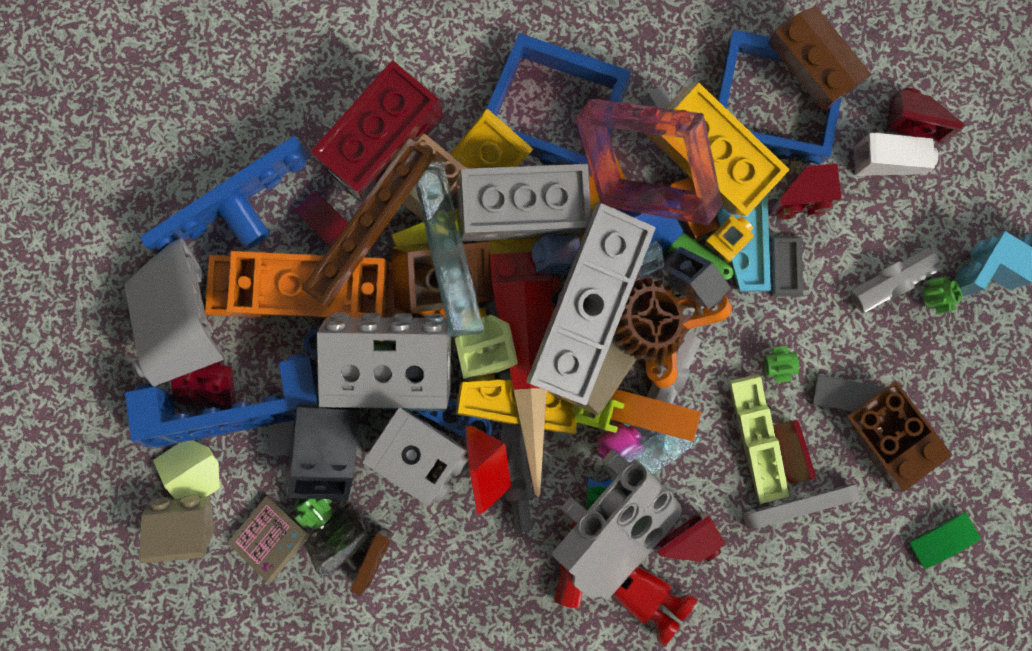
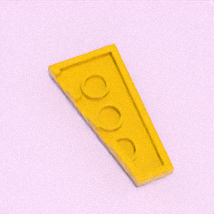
(497, 402)

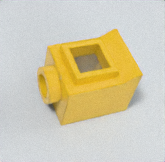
(731, 237)

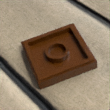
(372, 562)

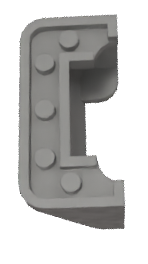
(169, 316)

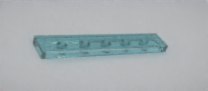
(448, 252)

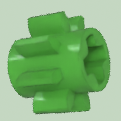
(942, 294)
(781, 364)
(312, 512)

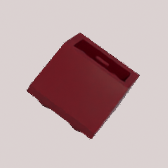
(810, 192)

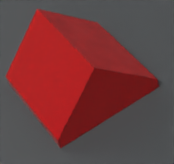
(487, 468)

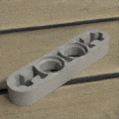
(801, 506)

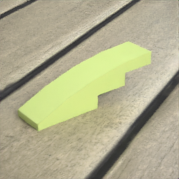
(759, 438)

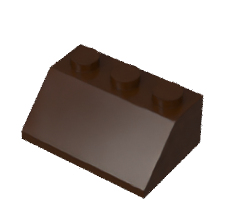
(818, 57)

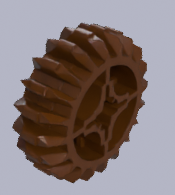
(656, 305)

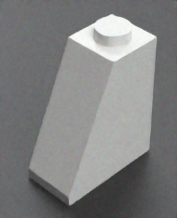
(894, 155)

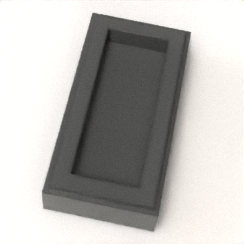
(786, 266)

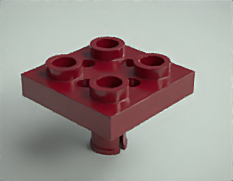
(206, 387)

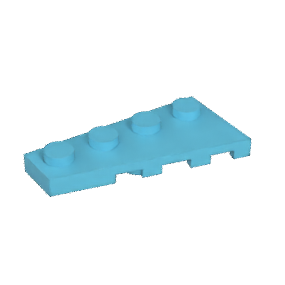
(752, 263)

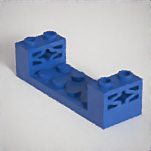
(155, 421)

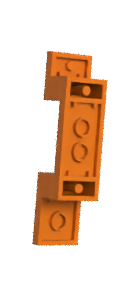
(273, 283)

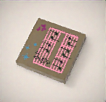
(268, 539)

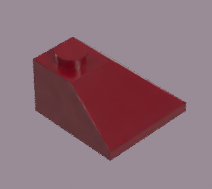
(921, 117)
(692, 540)

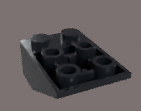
(322, 452)

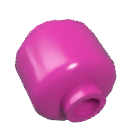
(622, 442)

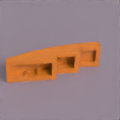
(656, 415)

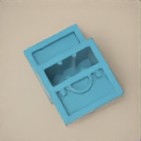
(1000, 259)

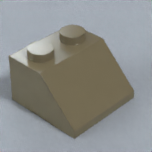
(176, 529)

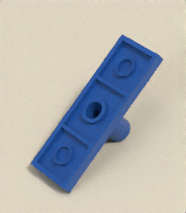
(231, 201)

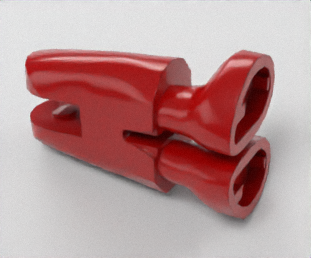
(645, 597)

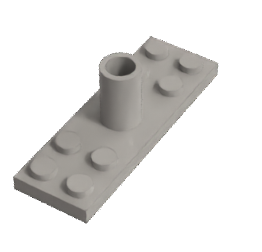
(591, 304)

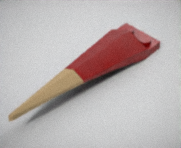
(525, 303)

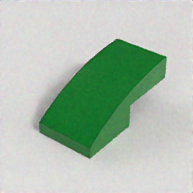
(945, 540)

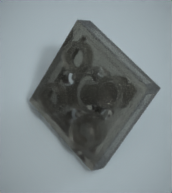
(338, 541)

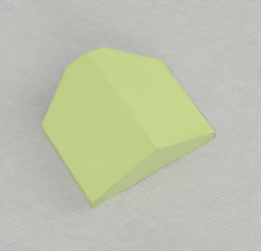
(487, 351)
(189, 470)

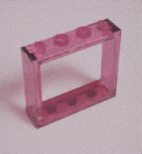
(647, 197)

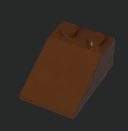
(416, 280)

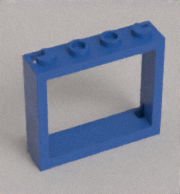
(567, 62)
(780, 147)

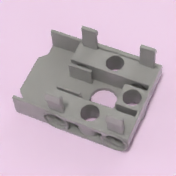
(629, 525)

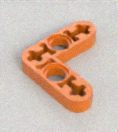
(696, 320)

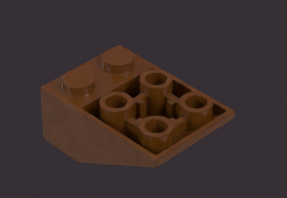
(898, 438)

